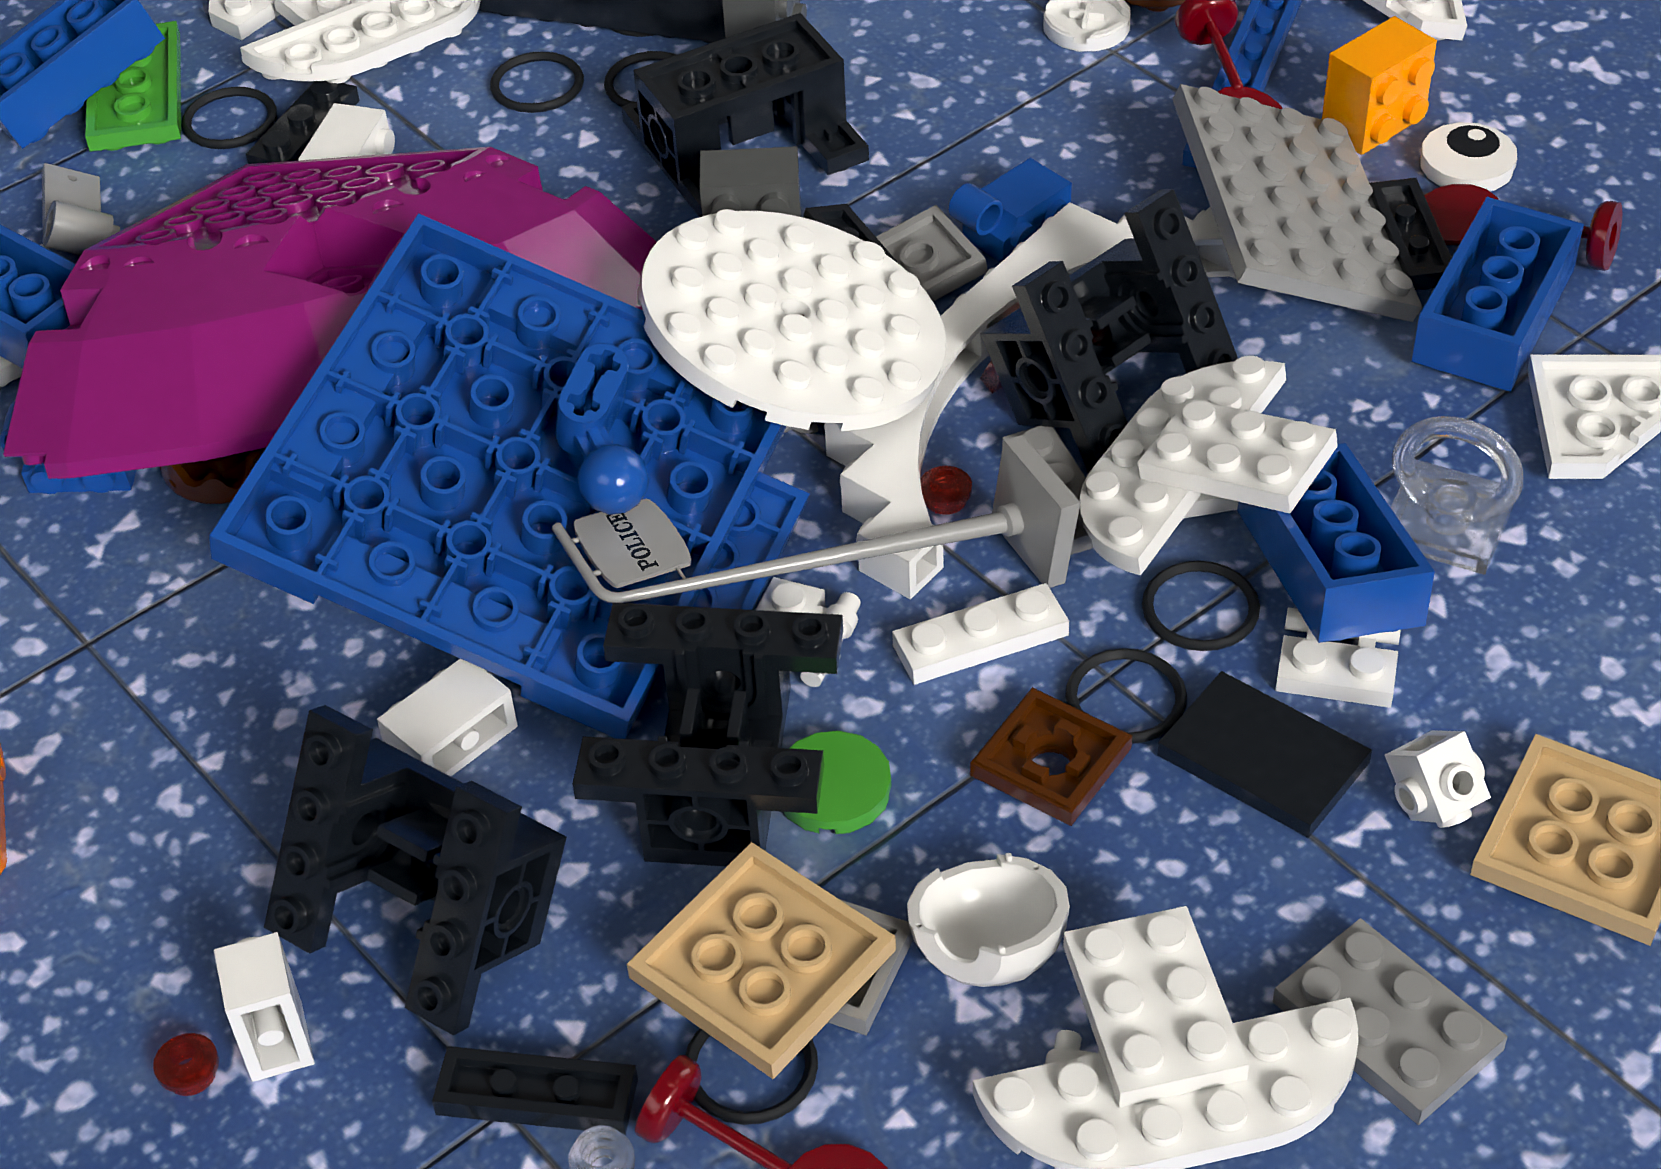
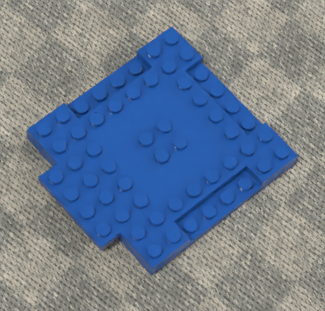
(433, 474)

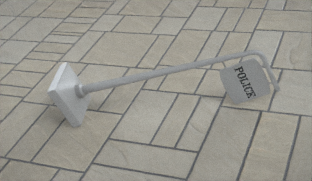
(1029, 510)

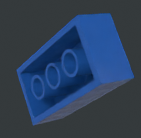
(66, 59)
(29, 293)
(1497, 293)
(1344, 555)

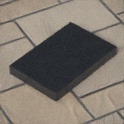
(1264, 753)

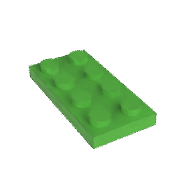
(142, 102)

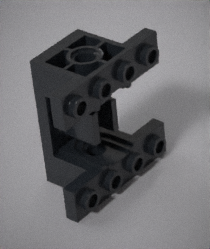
(742, 82)
(1082, 325)
(721, 758)
(423, 836)

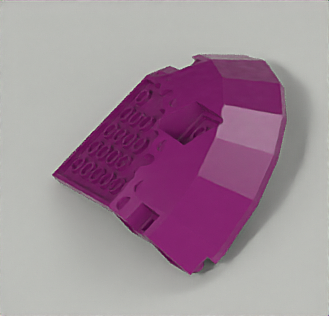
(227, 301)

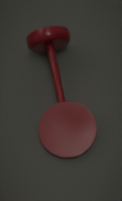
(1208, 23)
(1458, 204)
(672, 1100)

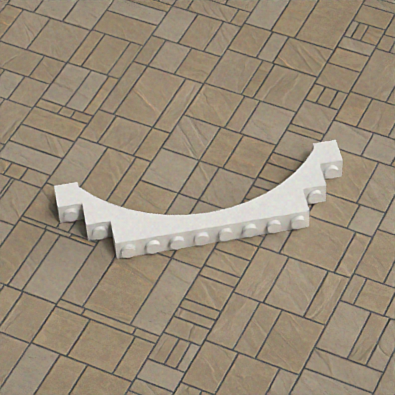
(886, 461)

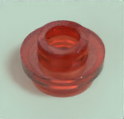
(946, 489)
(189, 1077)

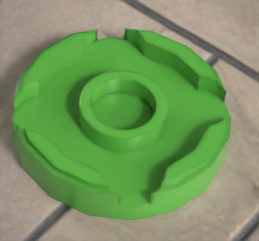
(853, 783)

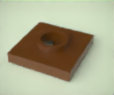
(1048, 726)

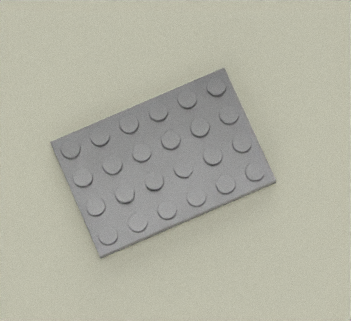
(1293, 203)

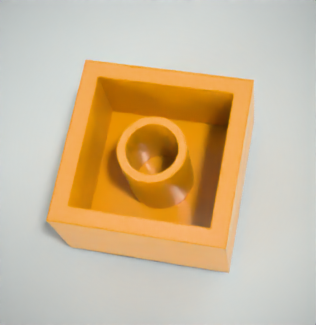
(1380, 82)

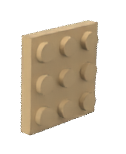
(1579, 839)
(762, 959)

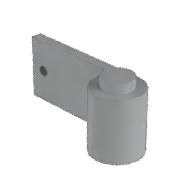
(73, 210)

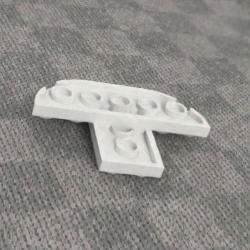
(352, 36)
(1196, 439)
(1171, 1068)

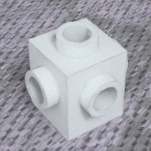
(1438, 778)

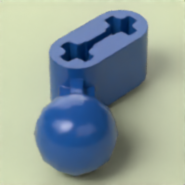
(611, 475)

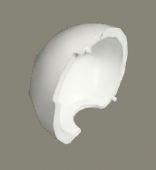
(989, 919)

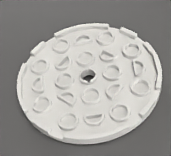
(730, 305)

